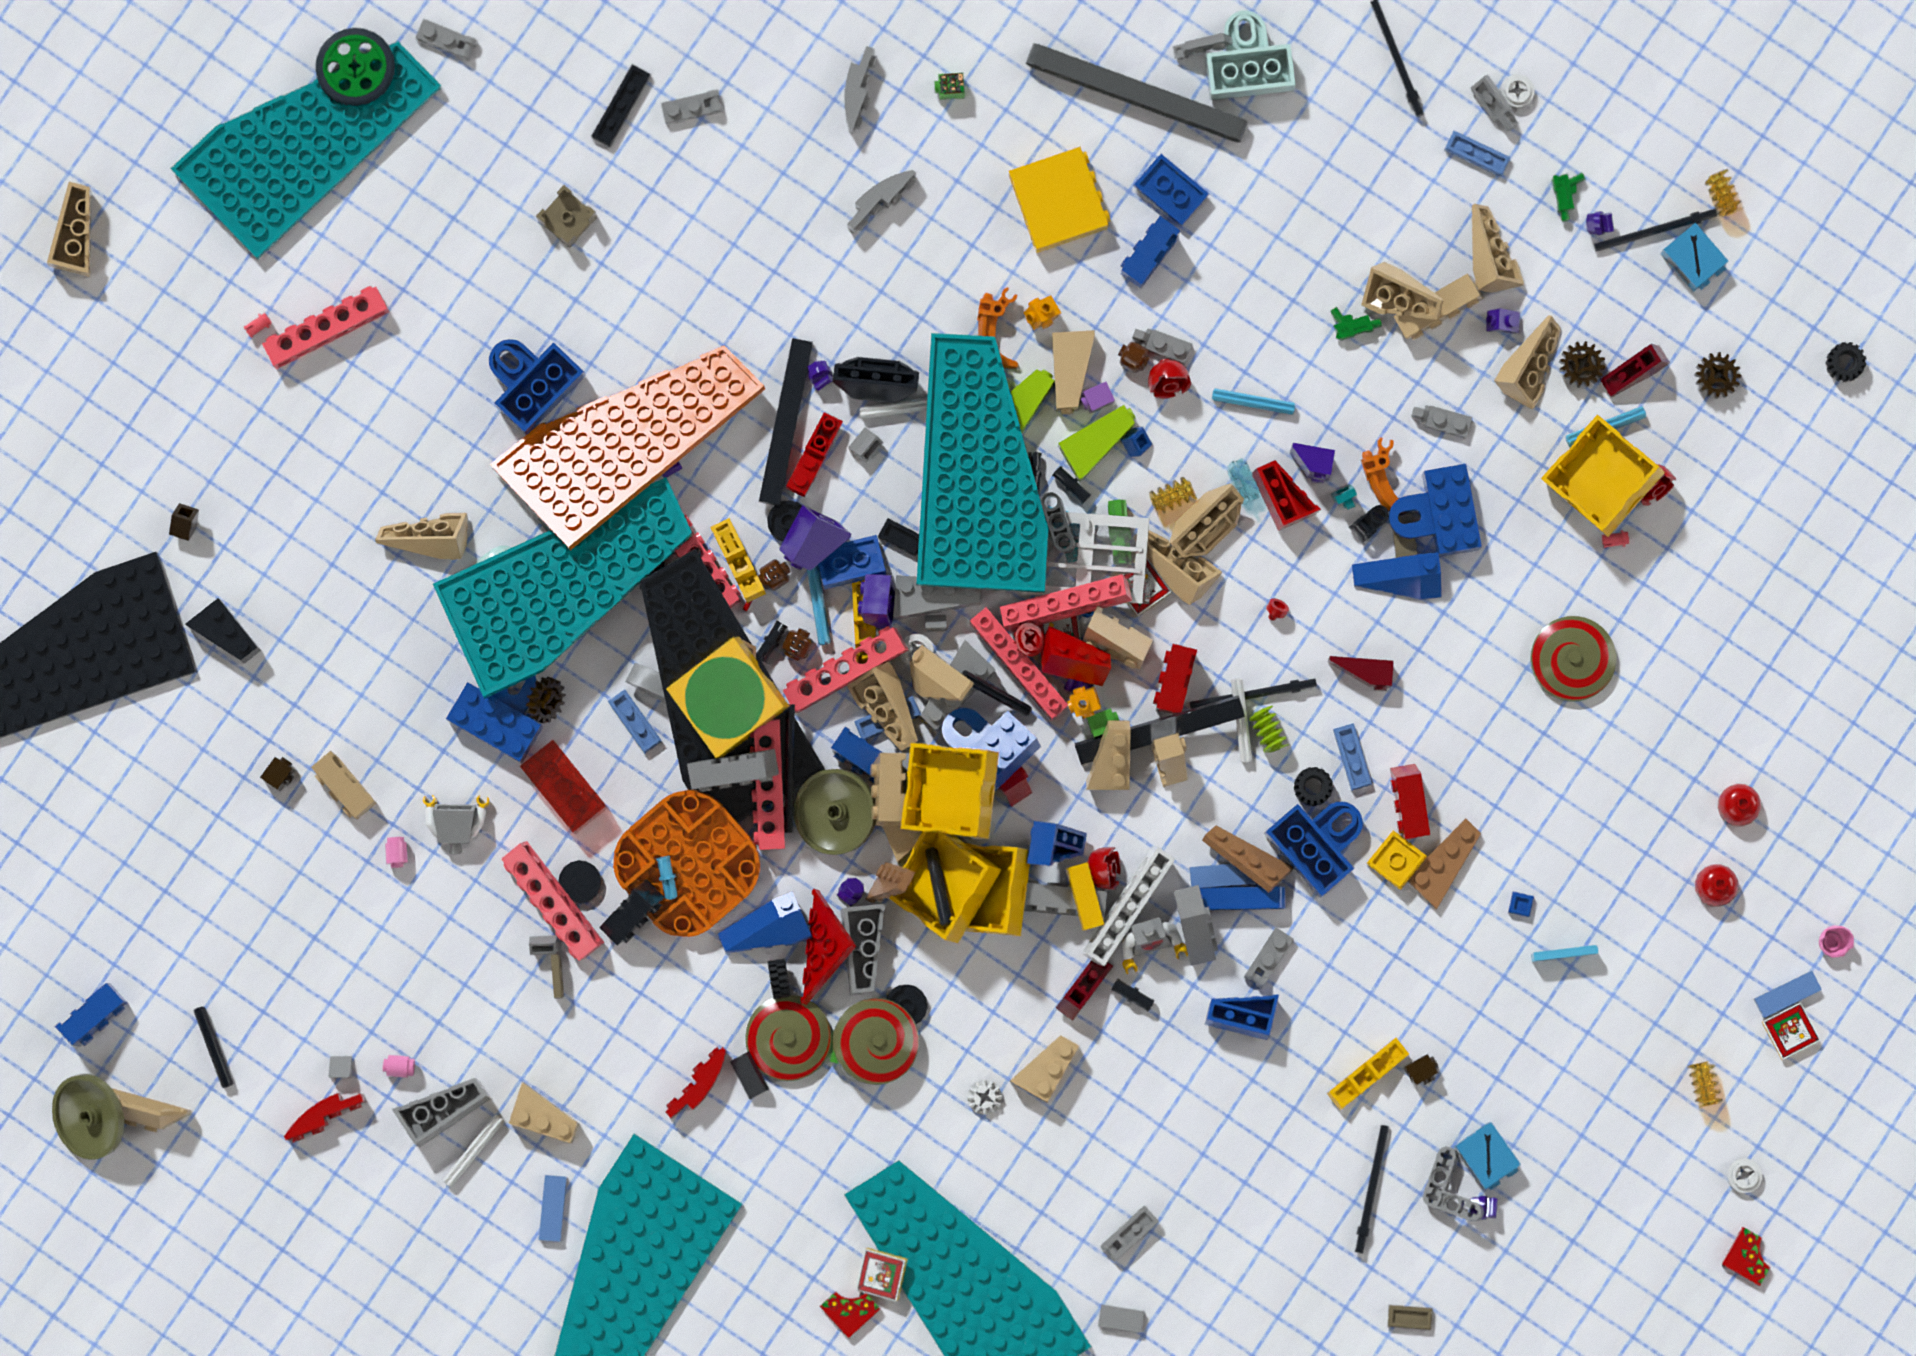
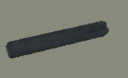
(998, 694)
(938, 886)
(213, 1047)

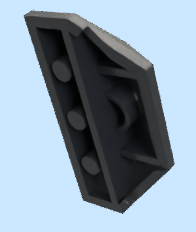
(875, 379)

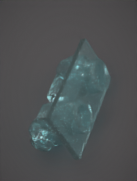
(1238, 474)

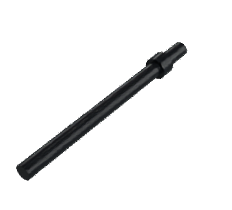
(1412, 95)
(1695, 217)
(1294, 687)
(788, 809)
(1363, 1230)

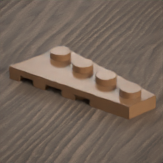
(1249, 859)
(1443, 864)
(889, 881)

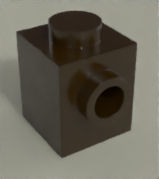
(183, 522)
(278, 773)
(1422, 1070)

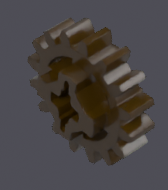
(1588, 368)
(1712, 369)
(545, 699)

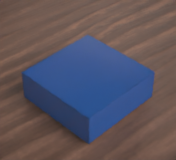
(1520, 904)

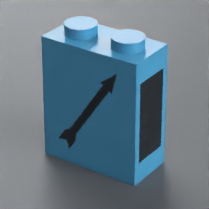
(1695, 258)
(1488, 1156)

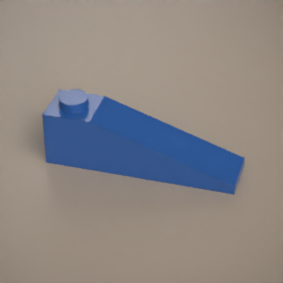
(1407, 576)
(768, 926)

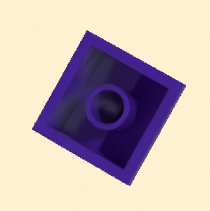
(1313, 461)
(877, 601)

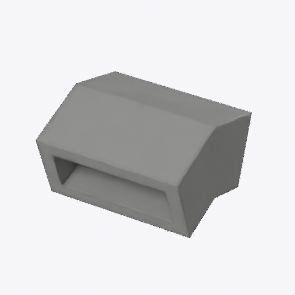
(865, 445)
(543, 941)

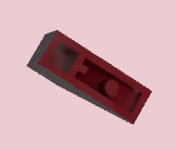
(1635, 369)
(1370, 672)
(1083, 989)

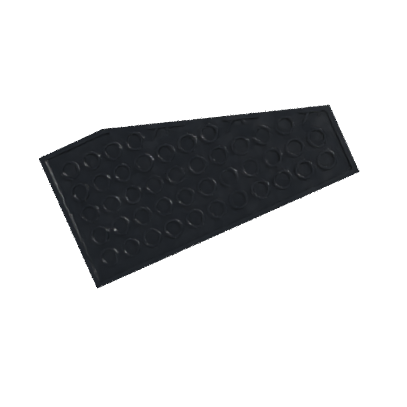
(686, 626)
(93, 647)

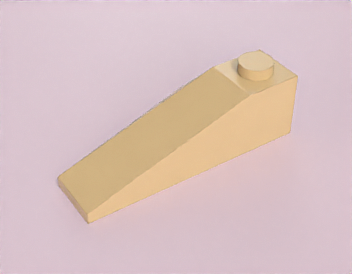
(936, 677)

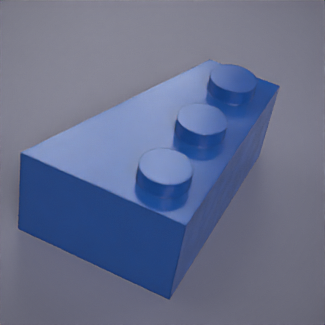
(1150, 251)
(855, 751)
(1054, 843)
(92, 1015)
(1245, 1016)

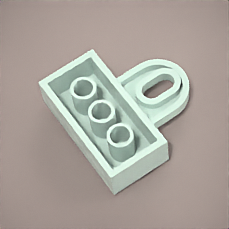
(1249, 65)

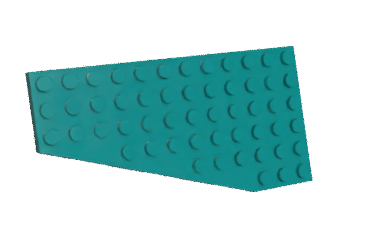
(978, 487)
(540, 597)

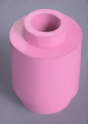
(396, 852)
(399, 1066)

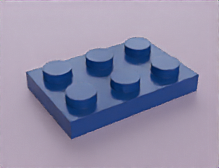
(1171, 189)
(852, 562)

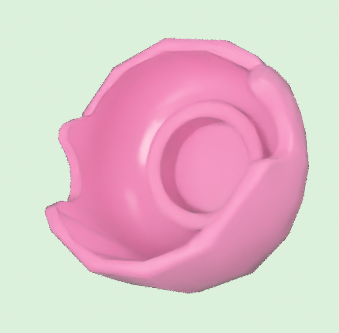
(1836, 941)

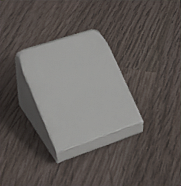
(935, 623)
(340, 1067)

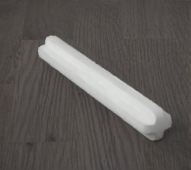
(893, 408)
(1242, 723)
(473, 1150)

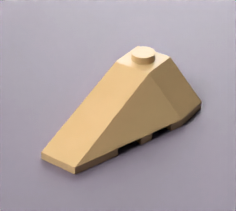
(1491, 261)
(1398, 293)
(1525, 369)
(434, 538)
(1185, 576)
(883, 698)

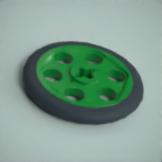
(355, 94)

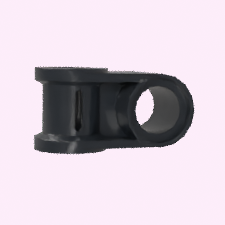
(1368, 523)

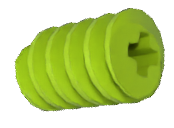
(1268, 730)

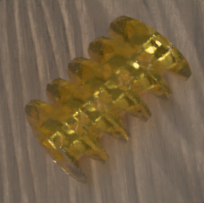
(1723, 193)
(1172, 495)
(1705, 1084)

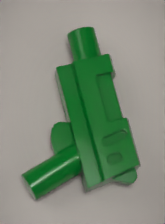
(1563, 190)
(1349, 327)

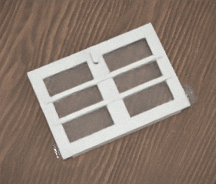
(1103, 550)

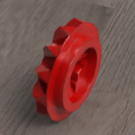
(1036, 643)

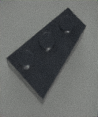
(224, 630)
(632, 913)

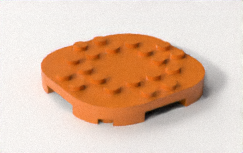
(707, 852)

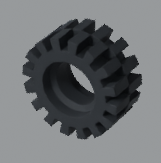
(1855, 353)
(1303, 795)
(779, 978)

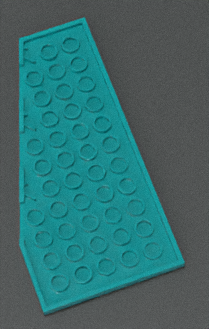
(294, 150)
(641, 1252)
(959, 1277)

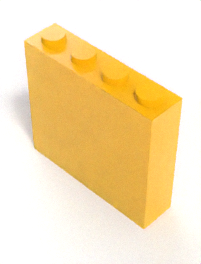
(1059, 199)

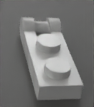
(445, 39)
(691, 107)
(1269, 957)
(1130, 1233)

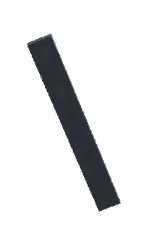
(785, 422)
(1180, 723)

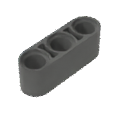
(1054, 513)

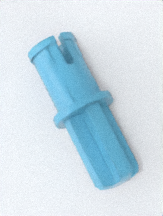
(667, 877)

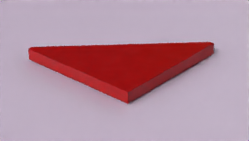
(826, 947)

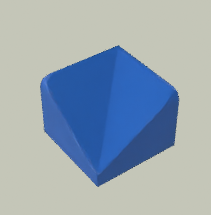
(1136, 442)

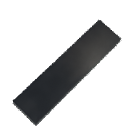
(620, 105)

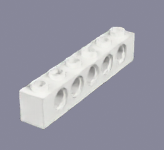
(1128, 906)

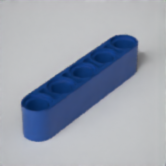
(1243, 898)

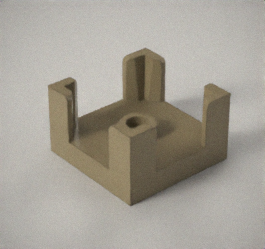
(567, 217)

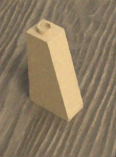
(1070, 363)

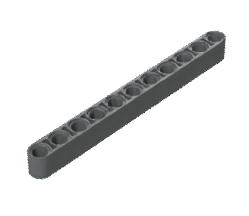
(1136, 93)

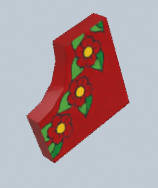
(1745, 1257)
(850, 1313)

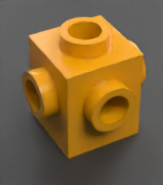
(1042, 312)
(1090, 696)

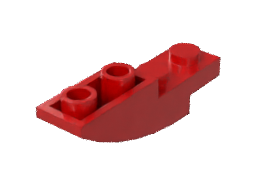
(814, 454)
(705, 1076)
(315, 1117)

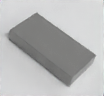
(1121, 1318)

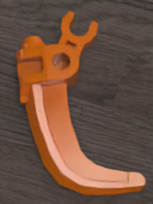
(987, 318)
(1374, 471)

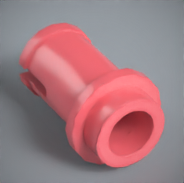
(258, 324)
(1615, 539)

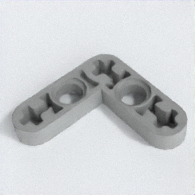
(1444, 1196)

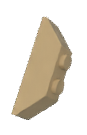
(1207, 521)
(148, 1111)

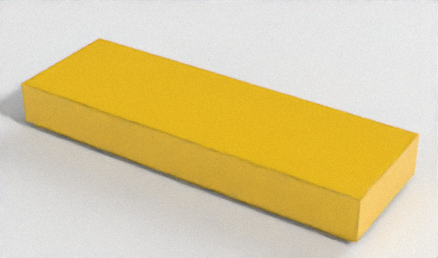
(1085, 896)

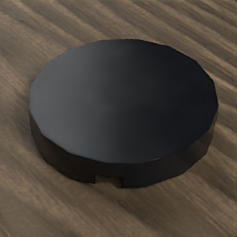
(781, 518)
(580, 881)
(911, 999)

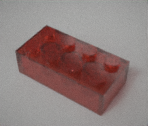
(563, 787)

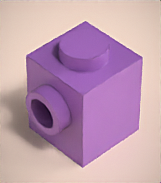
(1097, 397)

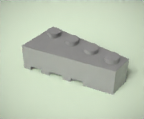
(922, 600)
(965, 659)
(733, 769)
(1056, 899)
(864, 928)
(439, 1111)

